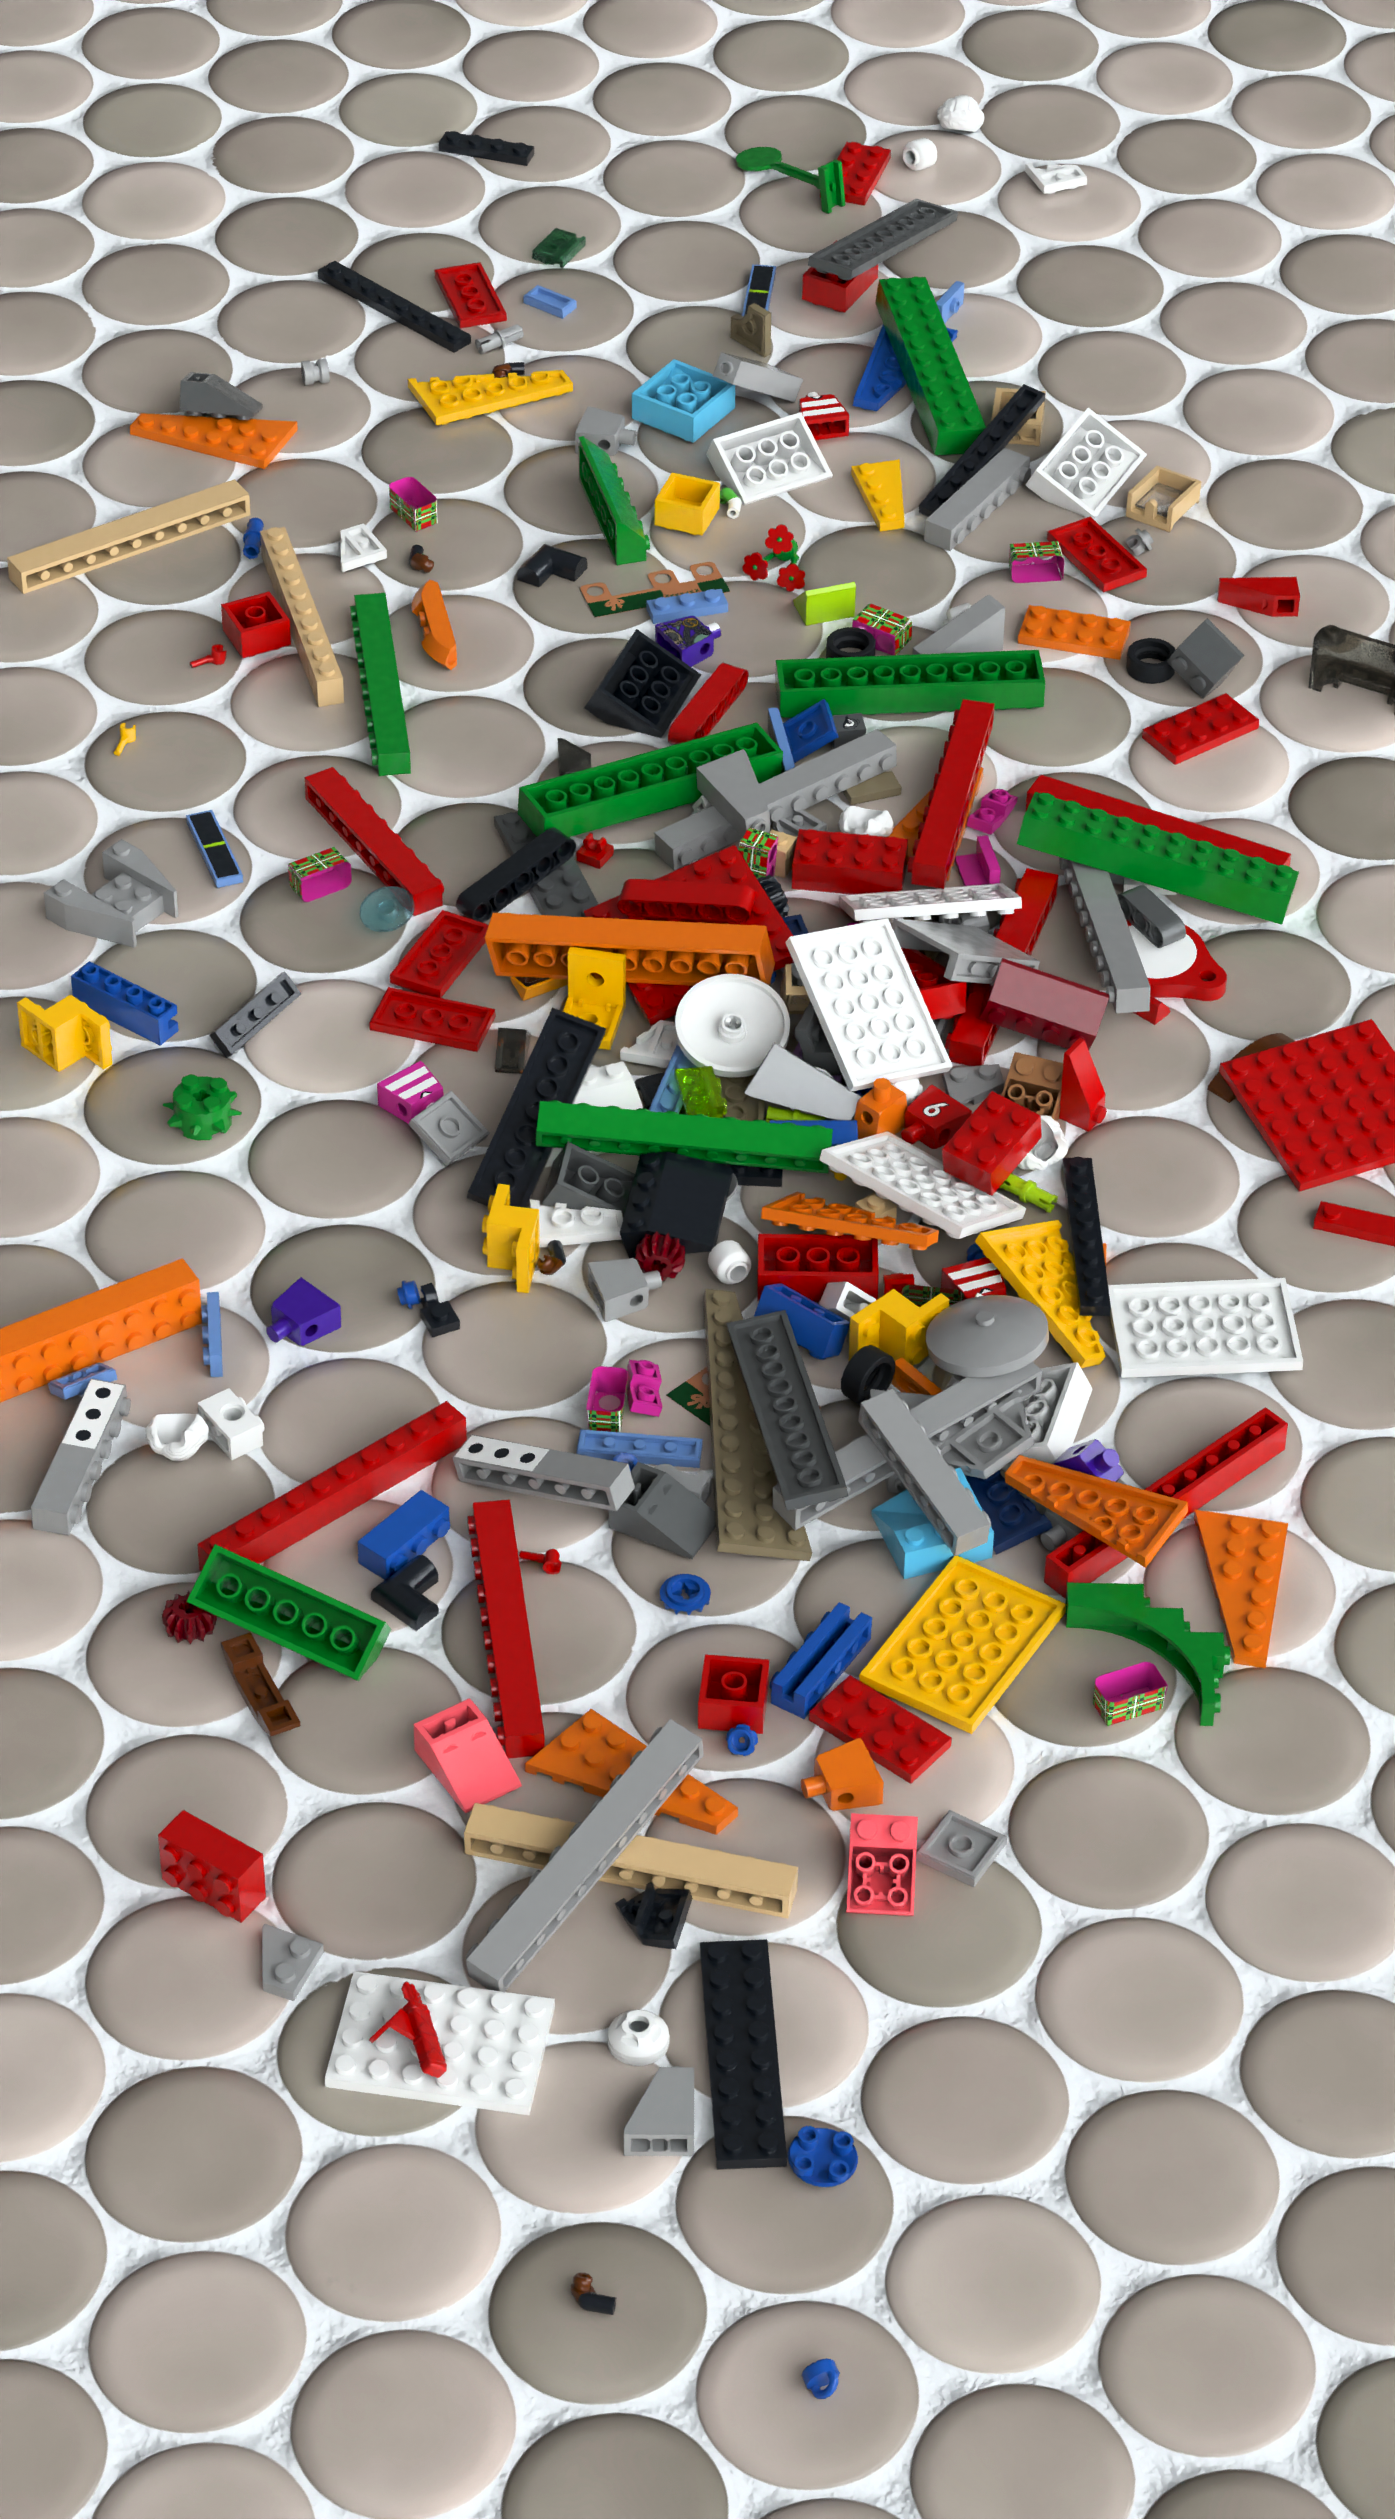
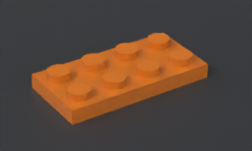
(1074, 632)

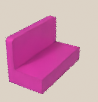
(979, 867)

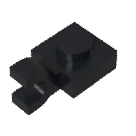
(437, 1316)

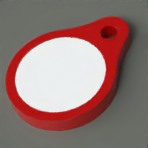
(1180, 968)

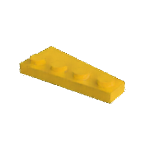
(882, 492)

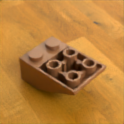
(1035, 1084)

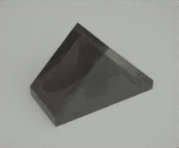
(571, 757)
(512, 1050)

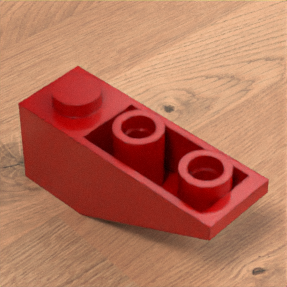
(1261, 595)

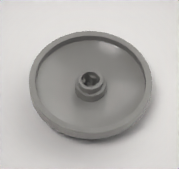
(987, 1336)

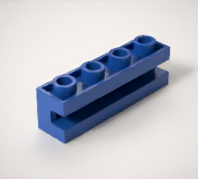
(125, 1003)
(820, 1660)

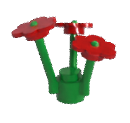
(784, 549)

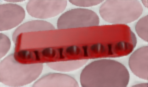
(709, 704)
(686, 900)

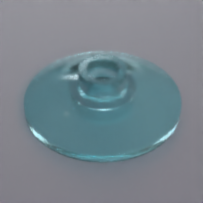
(387, 909)

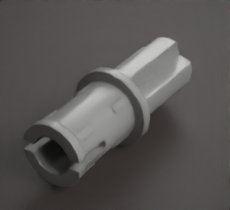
(499, 338)

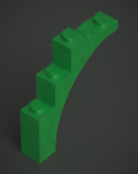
(1127, 1613)

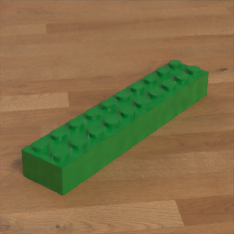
(929, 364)
(911, 682)
(640, 783)
(1158, 857)

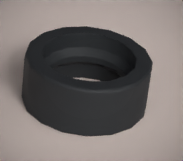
(852, 638)
(1150, 672)
(865, 1371)

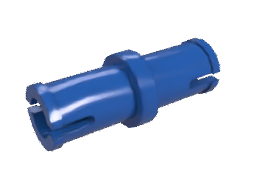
(252, 538)

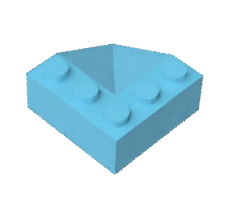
(683, 401)
(915, 1541)

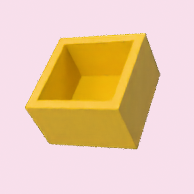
(687, 504)

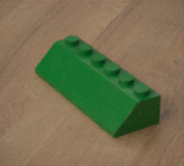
(611, 504)
(289, 1613)

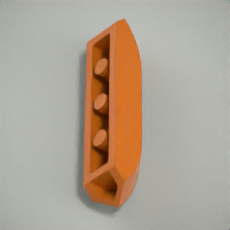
(437, 630)

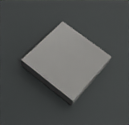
(449, 1128)
(961, 1848)

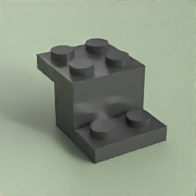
(815, 1044)

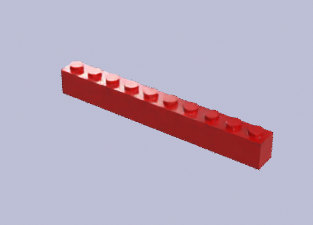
(952, 794)
(1147, 816)
(974, 1037)
(1194, 1481)
(342, 1487)
(508, 1629)

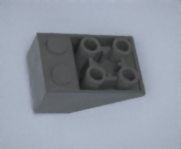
(213, 395)
(663, 1513)

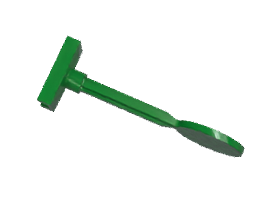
(828, 182)

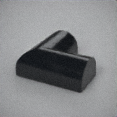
(550, 561)
(403, 1593)

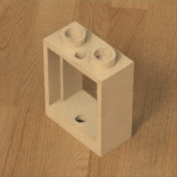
(1031, 431)

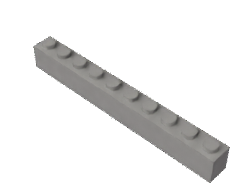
(784, 793)
(1108, 937)
(941, 1418)
(584, 1857)

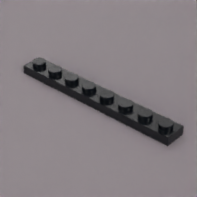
(394, 306)
(986, 446)
(1086, 1237)

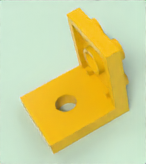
(597, 999)

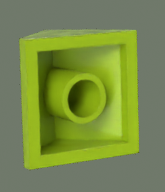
(826, 603)

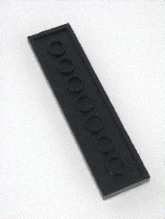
(552, 1073)
(742, 2055)

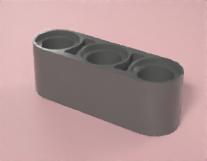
(1151, 916)

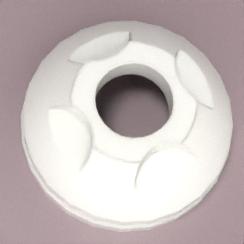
(638, 2047)

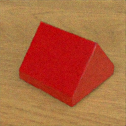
(1157, 1011)

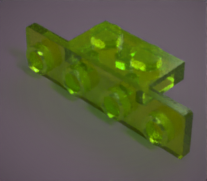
(701, 1091)

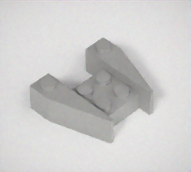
(119, 908)

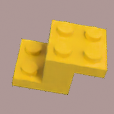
(64, 1033)
(511, 1237)
(895, 1326)

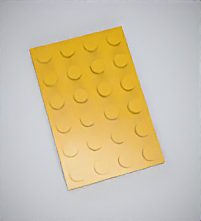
(962, 1644)

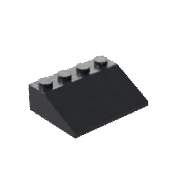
(643, 687)
(678, 1198)

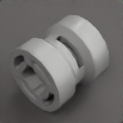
(315, 372)

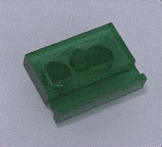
(558, 247)

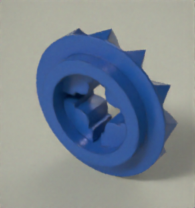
(694, 1586)

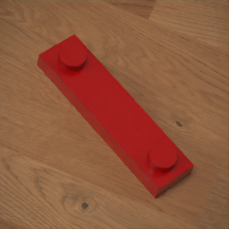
(1355, 1223)

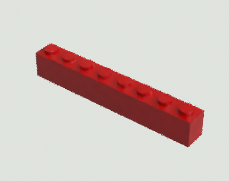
(372, 838)

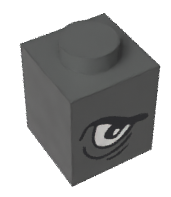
(848, 728)

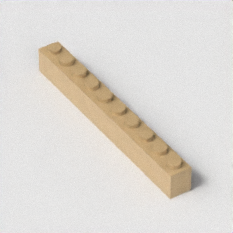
(128, 536)
(305, 621)
(707, 1873)

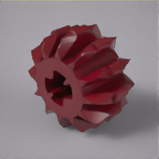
(660, 1254)
(186, 1620)

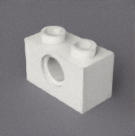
(231, 1423)

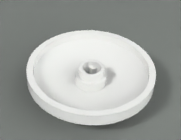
(731, 1024)

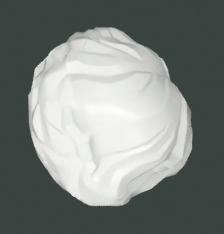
(960, 114)
(866, 821)
(1049, 1148)
(176, 1435)

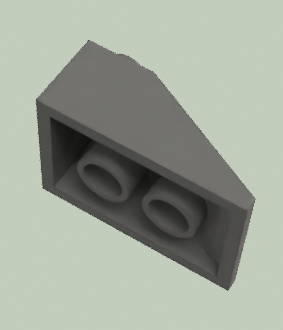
(587, 1180)

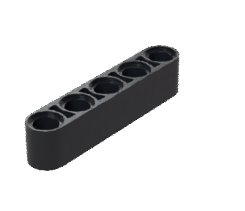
(516, 875)

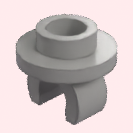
(1140, 542)

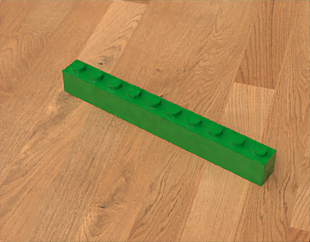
(380, 684)
(695, 1136)

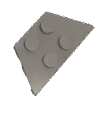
(990, 1439)

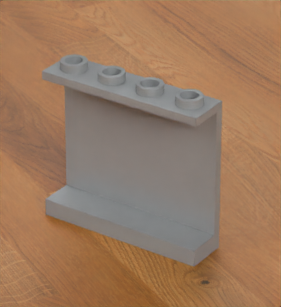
(971, 950)

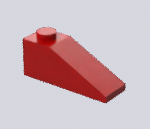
(1081, 1089)

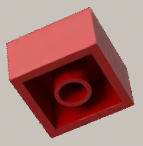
(256, 624)
(733, 1693)

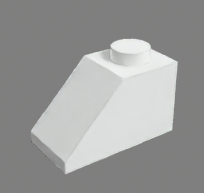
(844, 1299)

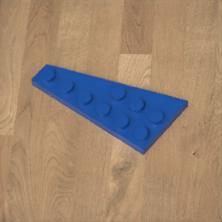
(882, 374)

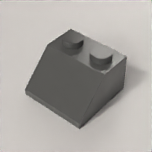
(1205, 658)

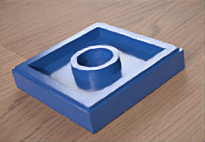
(810, 730)

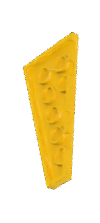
(483, 393)

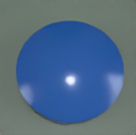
(823, 2156)

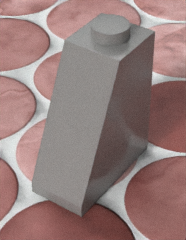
(663, 2116)

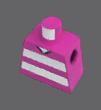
(409, 1092)

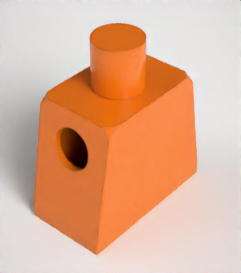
(881, 1110)
(845, 1778)

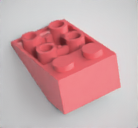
(465, 1755)
(882, 1864)

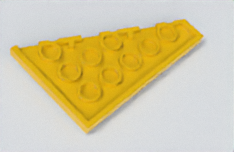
(1043, 1273)

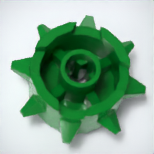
(202, 1107)

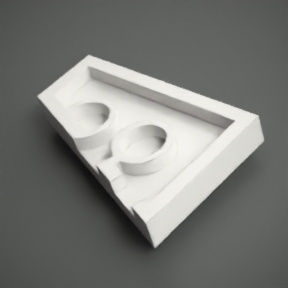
(575, 1225)

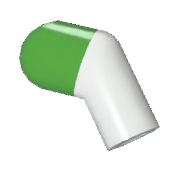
(728, 496)

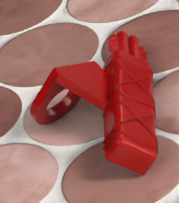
(416, 2024)

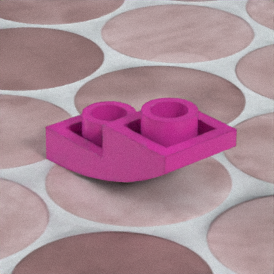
(993, 811)
(643, 1387)

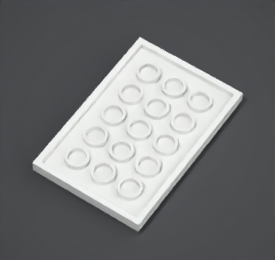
(932, 901)
(868, 1004)
(920, 1185)
(1204, 1327)
(486, 2036)

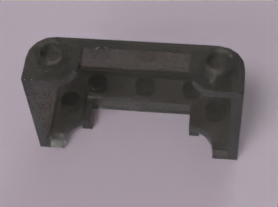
(1352, 659)

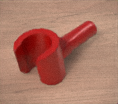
(217, 657)
(550, 1560)

